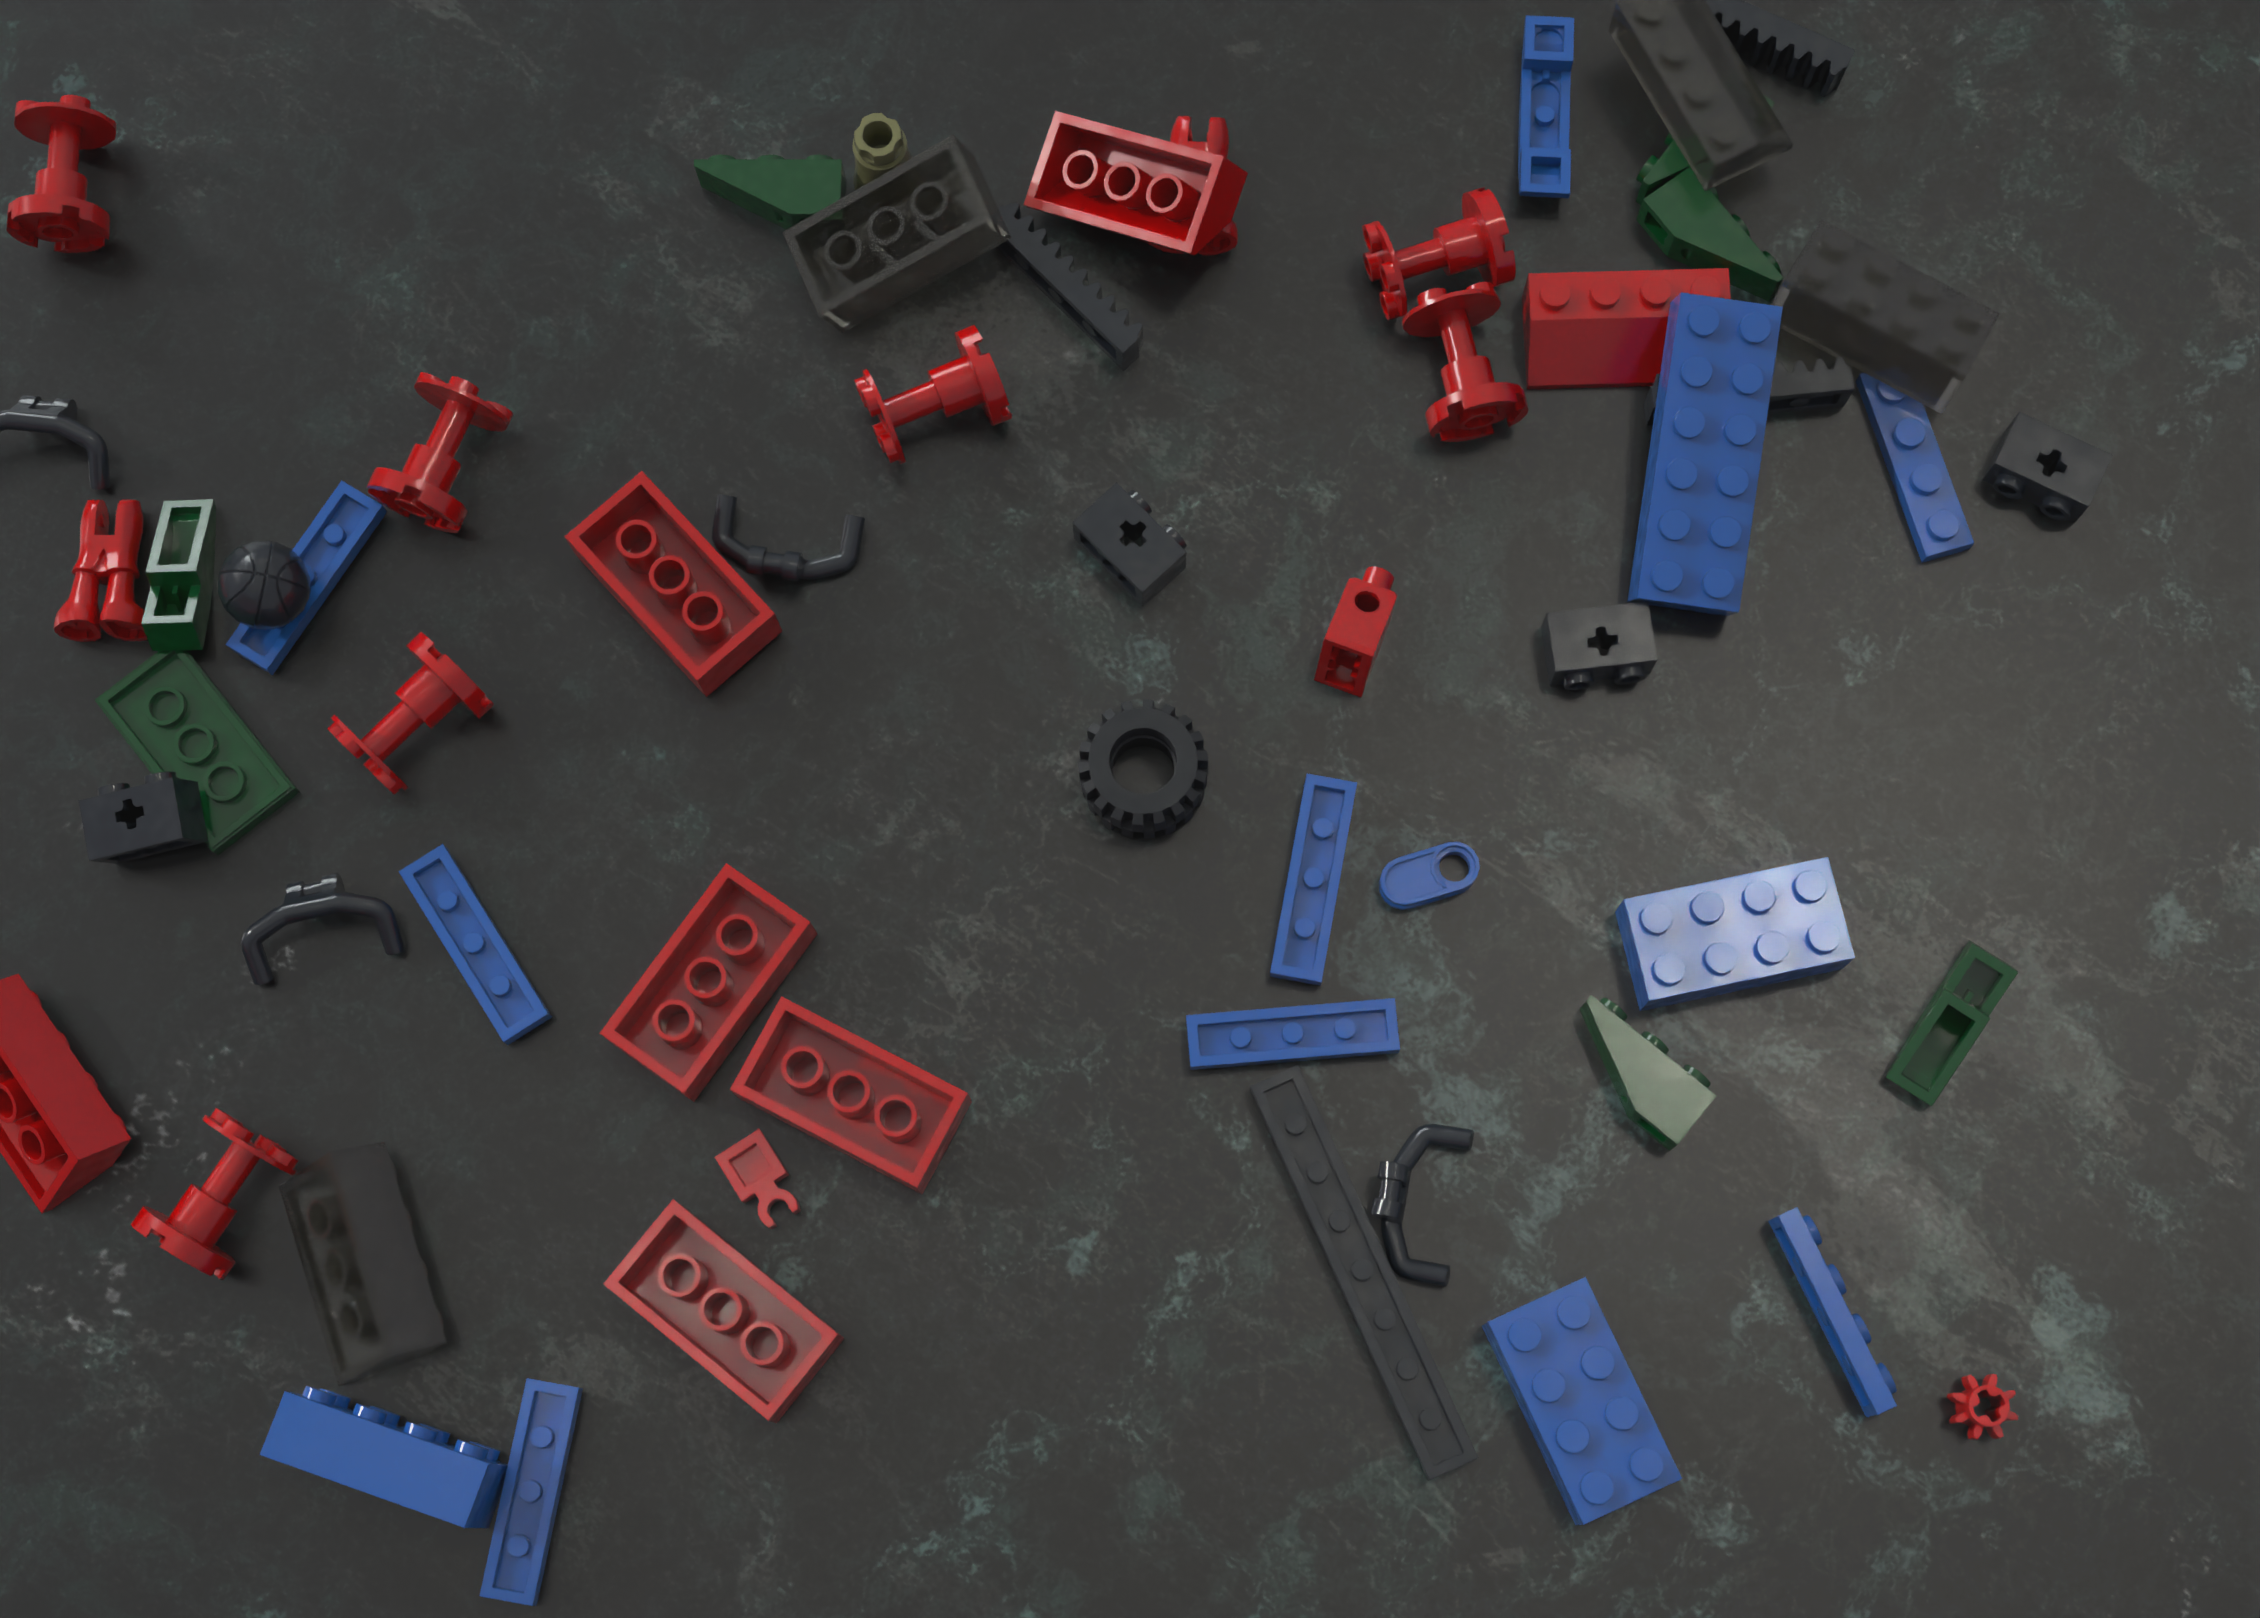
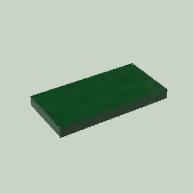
(188, 727)

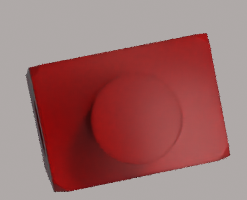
(1357, 632)

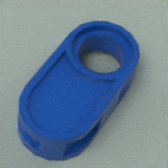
(1418, 880)

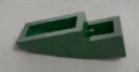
(181, 576)
(1951, 1022)

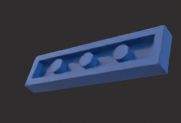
(1916, 470)
(327, 553)
(1313, 879)
(475, 944)
(1292, 1034)
(1844, 1331)
(531, 1492)

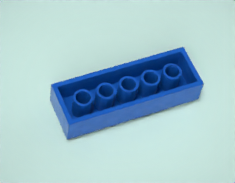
(1705, 454)

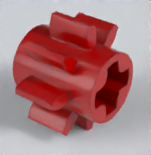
(1993, 1415)

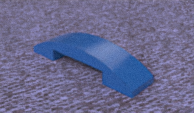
(1545, 107)

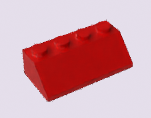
(1134, 184)
(1604, 324)
(51, 1114)

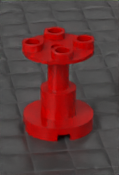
(59, 205)
(1455, 248)
(951, 387)
(1472, 394)
(431, 468)
(425, 699)
(205, 1211)

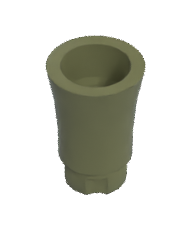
(877, 148)

